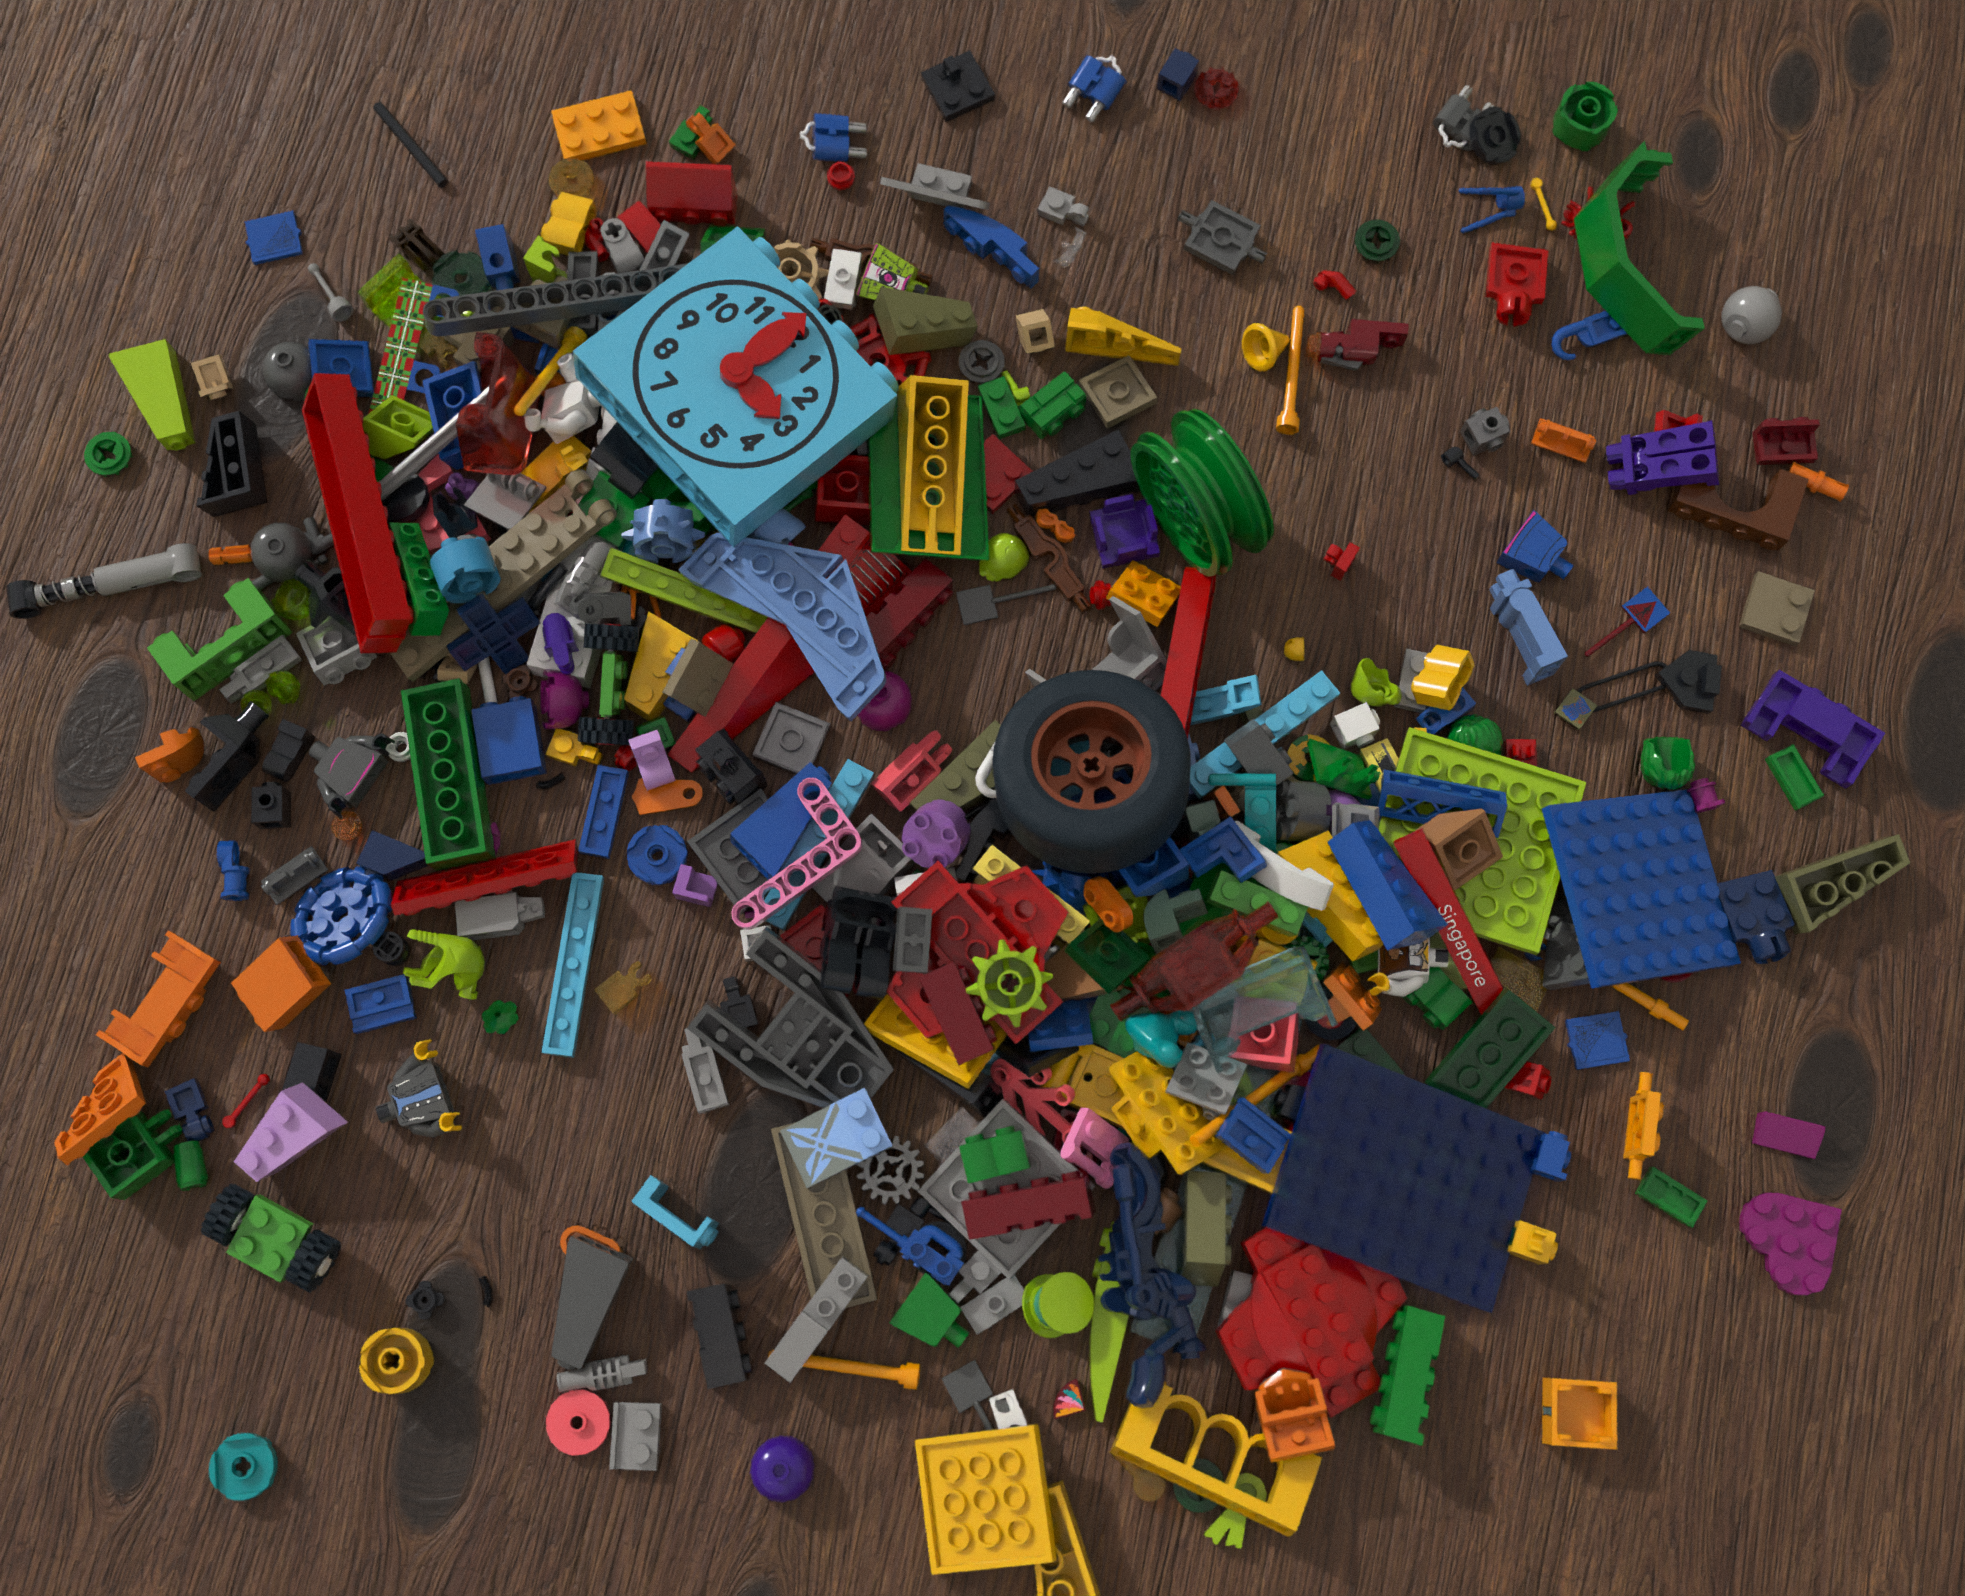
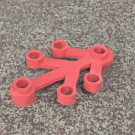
(1033, 1097)

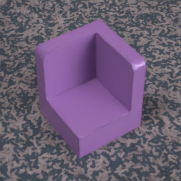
(694, 886)

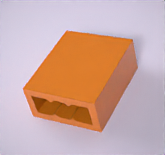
(280, 983)

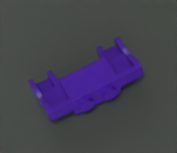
(1817, 720)

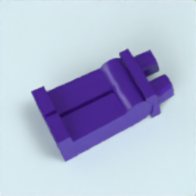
(1665, 458)

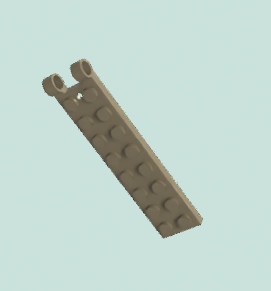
(522, 559)

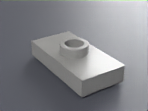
(994, 1304)

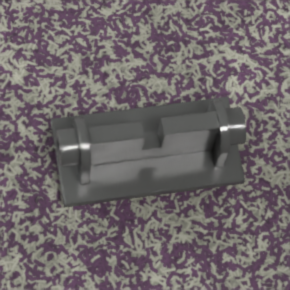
(294, 875)

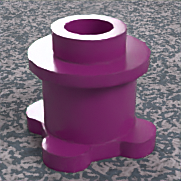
(1704, 795)

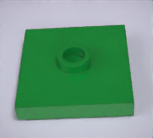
(622, 504)

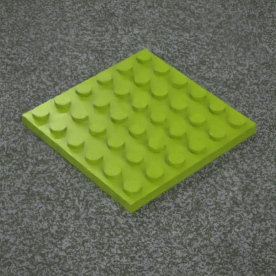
(1515, 894)

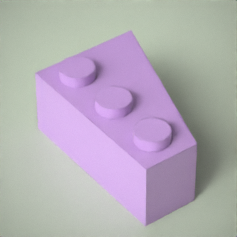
(287, 1131)

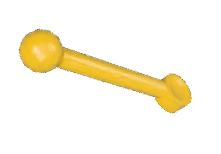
(1536, 185)

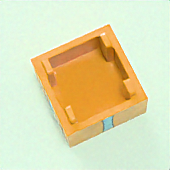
(1579, 1413)

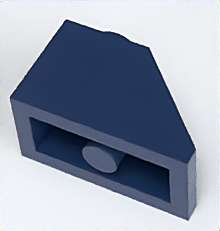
(390, 857)

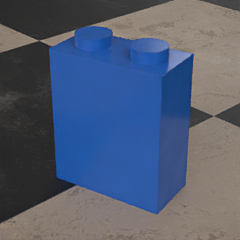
(508, 740)

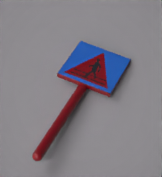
(1642, 609)

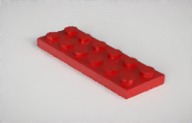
(485, 877)

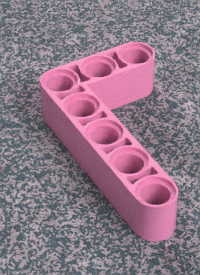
(805, 863)

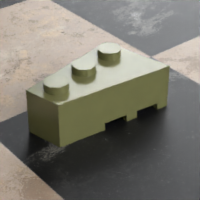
(922, 321)

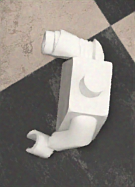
(565, 407)

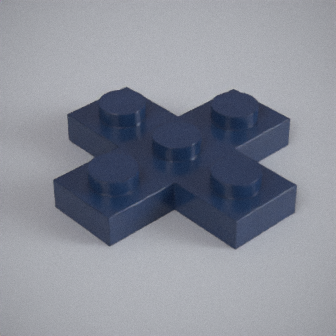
(493, 633)

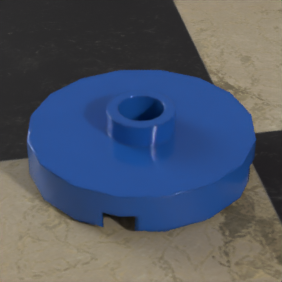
(649, 841)

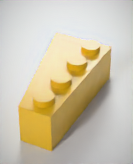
(1344, 914)
(1072, 1571)

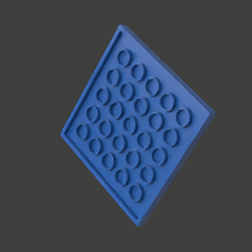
(1640, 887)

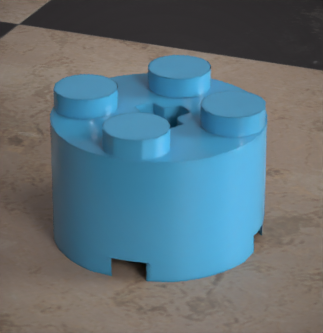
(464, 569)

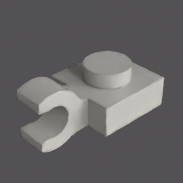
(1060, 206)
(977, 1274)

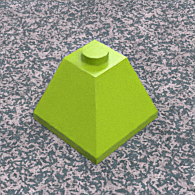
(396, 427)

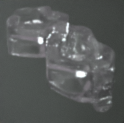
(1072, 249)

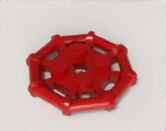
(874, 347)

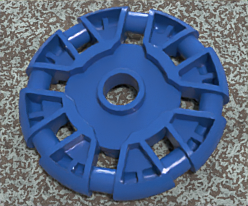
(331, 900)

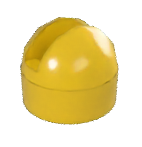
(1295, 649)

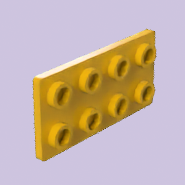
(1156, 1118)

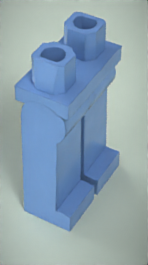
(1528, 626)

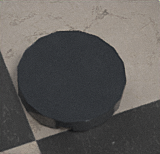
(1494, 135)
(407, 500)

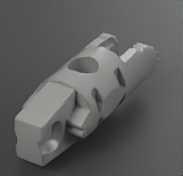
(582, 574)

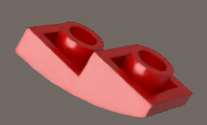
(640, 224)

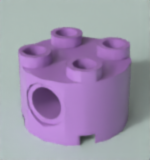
(936, 833)

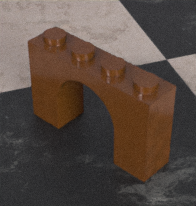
(1767, 526)

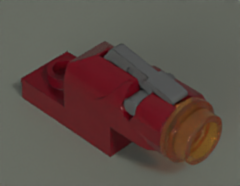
(1358, 345)

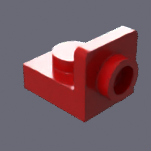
(1531, 1080)

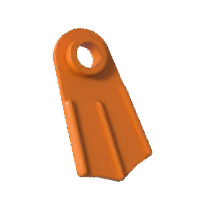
(666, 797)

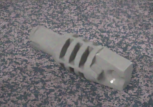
(602, 1374)

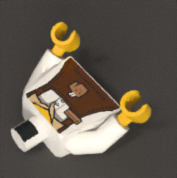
(1406, 968)

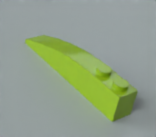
(1106, 1336)

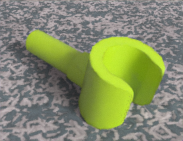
(1020, 395)

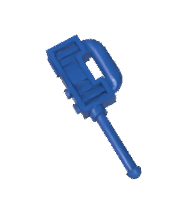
(917, 1249)

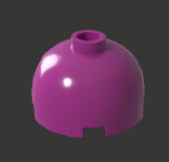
(561, 699)
(889, 706)

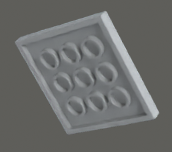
(950, 1187)

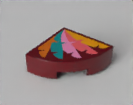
(1068, 1400)

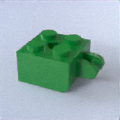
(146, 1157)

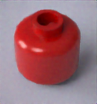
(725, 641)

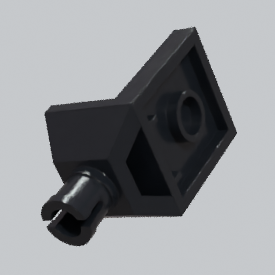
(326, 596)
(234, 761)

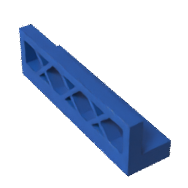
(1437, 792)

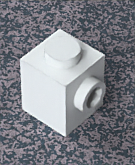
(1356, 726)

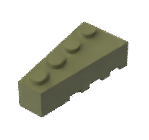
(958, 780)
(1832, 883)

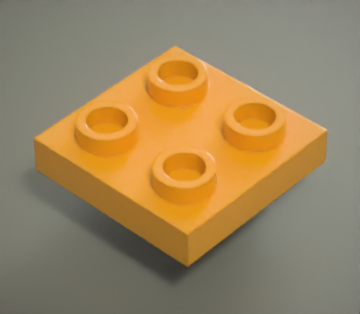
(1146, 592)

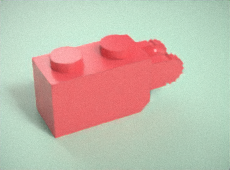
(911, 771)

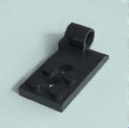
(625, 461)

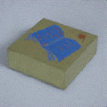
(1575, 709)

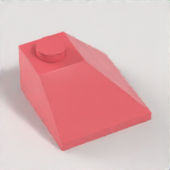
(1271, 1045)

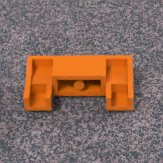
(166, 1005)

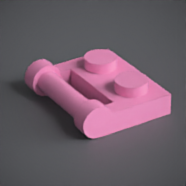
(1099, 1139)

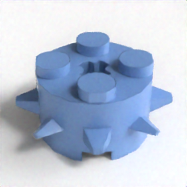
(663, 532)

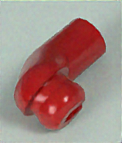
(594, 239)

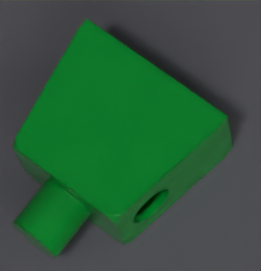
(930, 1315)

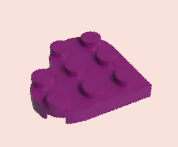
(1794, 1238)

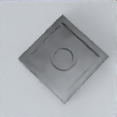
(791, 739)

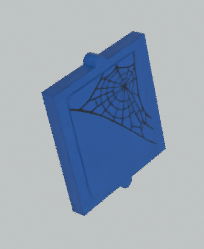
(273, 237)
(1597, 1040)

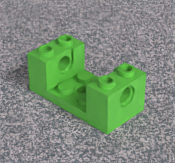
(215, 661)

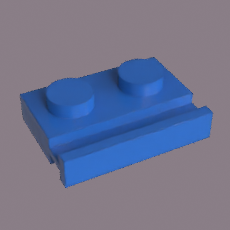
(380, 1004)
(1253, 1135)

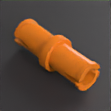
(1820, 482)

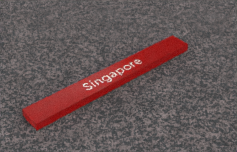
(1459, 933)

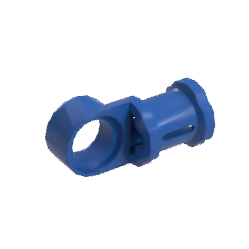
(234, 875)

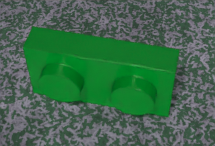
(1001, 407)

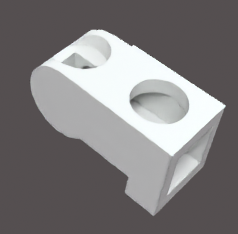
(1007, 1410)

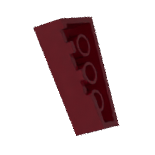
(908, 610)
(1029, 1205)

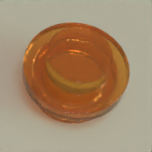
(348, 827)

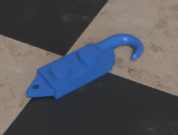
(1589, 331)

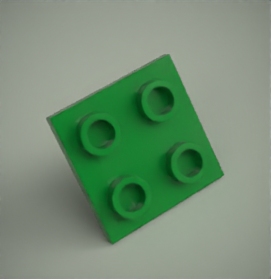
(1342, 769)

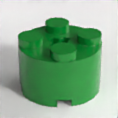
(1584, 115)

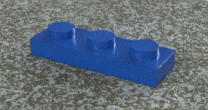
(603, 812)

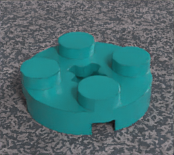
(259, 1478)

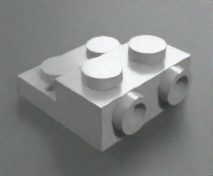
(332, 651)

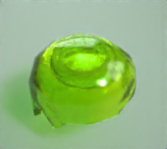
(292, 600)

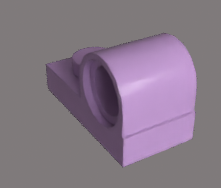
(652, 760)

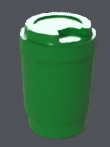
(189, 1165)

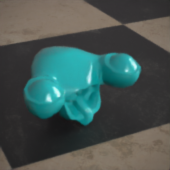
(1158, 1035)

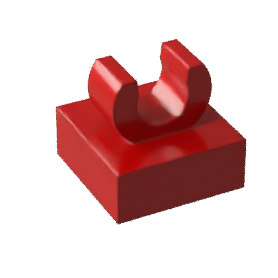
(1341, 559)
(1521, 750)

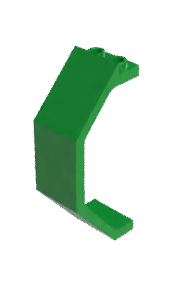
(1611, 275)

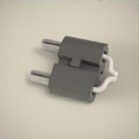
(1456, 119)

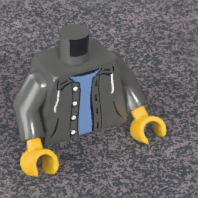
(420, 1096)

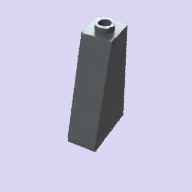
(587, 1293)

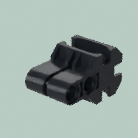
(857, 942)

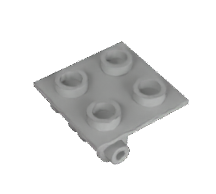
(505, 498)
(1199, 1082)

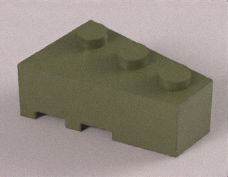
(1206, 1227)

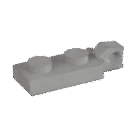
(255, 670)
(703, 1074)

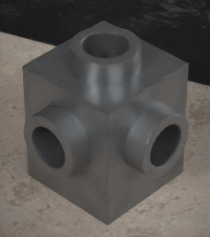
(1485, 430)

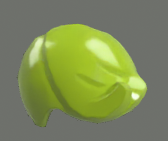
(1006, 557)
(1373, 685)

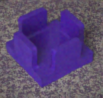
(1124, 531)

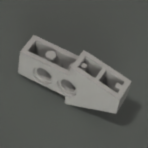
(816, 1319)

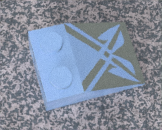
(836, 1138)

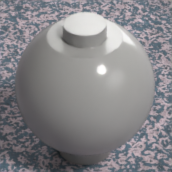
(1751, 314)

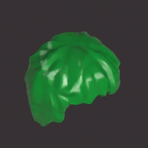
(1478, 733)
(1667, 762)

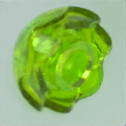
(283, 686)

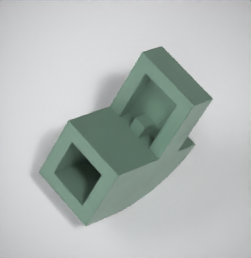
(1201, 818)
(1164, 915)

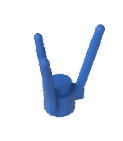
(1507, 198)

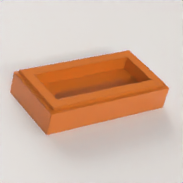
(1224, 802)

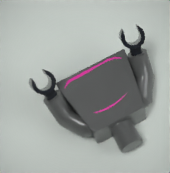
(349, 768)

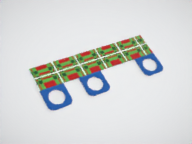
(398, 363)

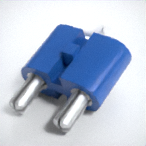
(1096, 83)
(832, 138)

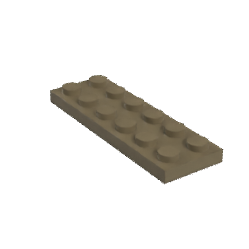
(824, 1224)

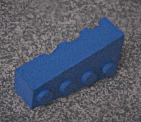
(1385, 887)

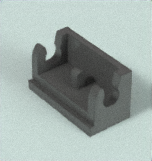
(912, 939)

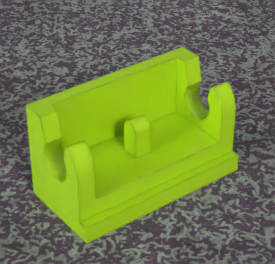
(540, 262)

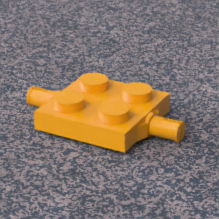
(1642, 1123)

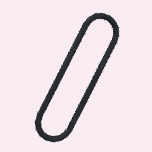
(1621, 675)

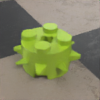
(1024, 995)

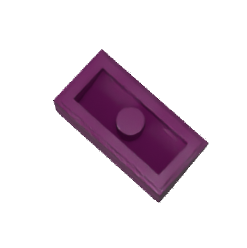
(1788, 1134)

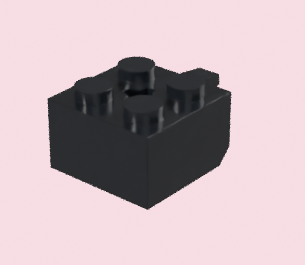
(731, 768)

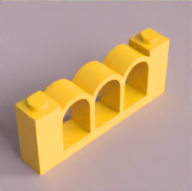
(1290, 1487)

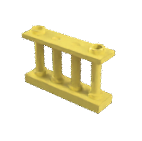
(996, 864)

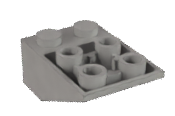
(873, 867)

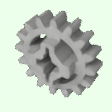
(874, 1181)

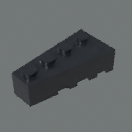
(1080, 477)

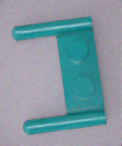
(1259, 802)

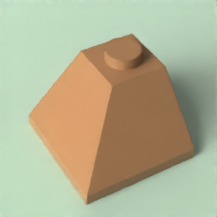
(1463, 844)

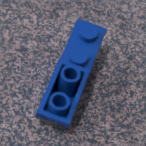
(988, 236)

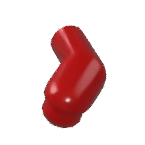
(1334, 280)

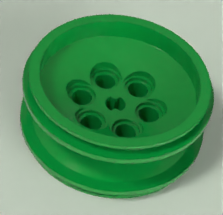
(1202, 492)

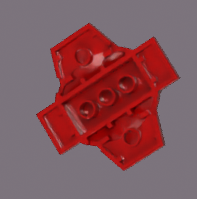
(970, 923)
(1310, 1317)

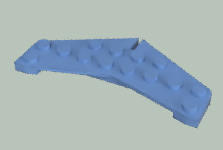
(818, 611)

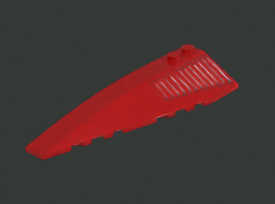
(773, 661)

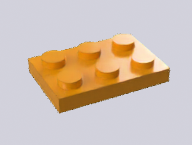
(599, 126)

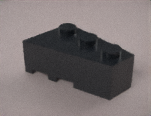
(233, 467)
(720, 1335)

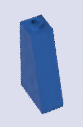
(777, 826)

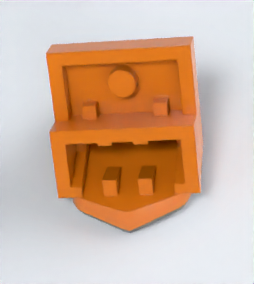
(1293, 1415)

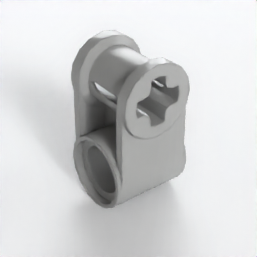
(622, 249)

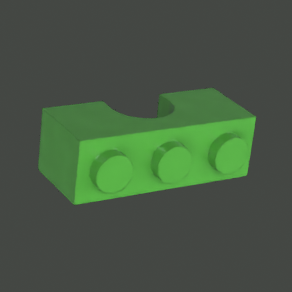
(1245, 897)

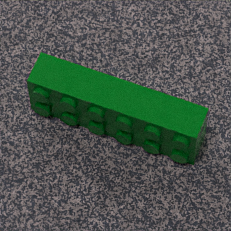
(447, 775)

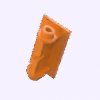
(1563, 440)

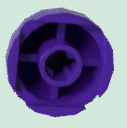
(782, 1468)

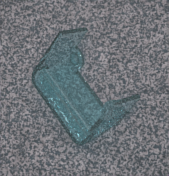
(1259, 997)

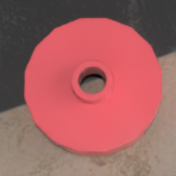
(595, 1422)

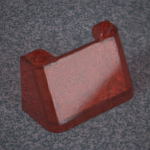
(491, 434)

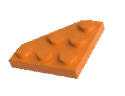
(97, 1116)

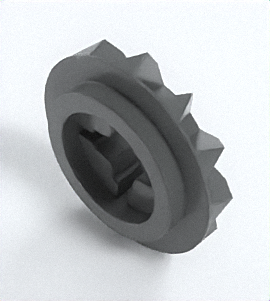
(985, 351)

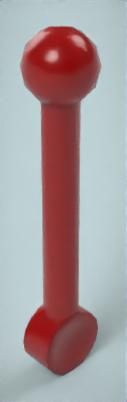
(230, 1121)

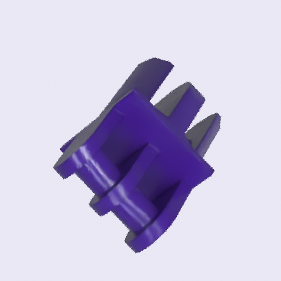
(559, 641)

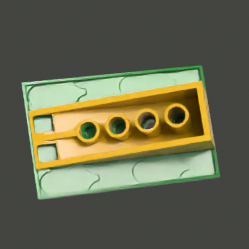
(930, 474)

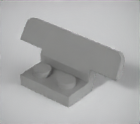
(938, 187)

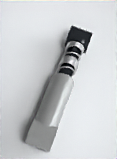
(177, 564)

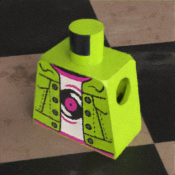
(888, 271)

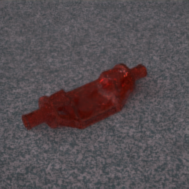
(1196, 964)

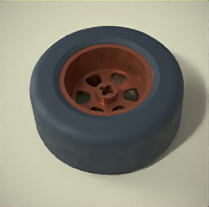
(1096, 709)

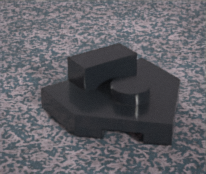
(1693, 680)

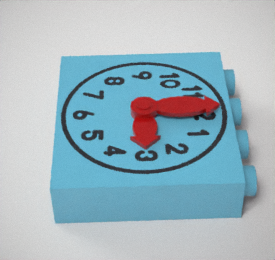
(736, 383)

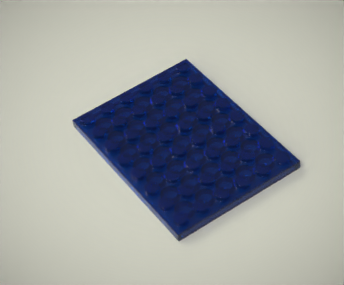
(1404, 1178)

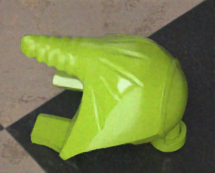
(450, 956)

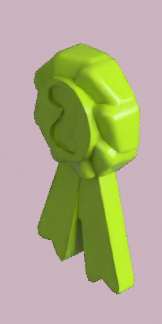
(1236, 1522)

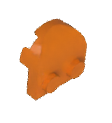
(175, 757)

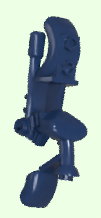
(1143, 1285)

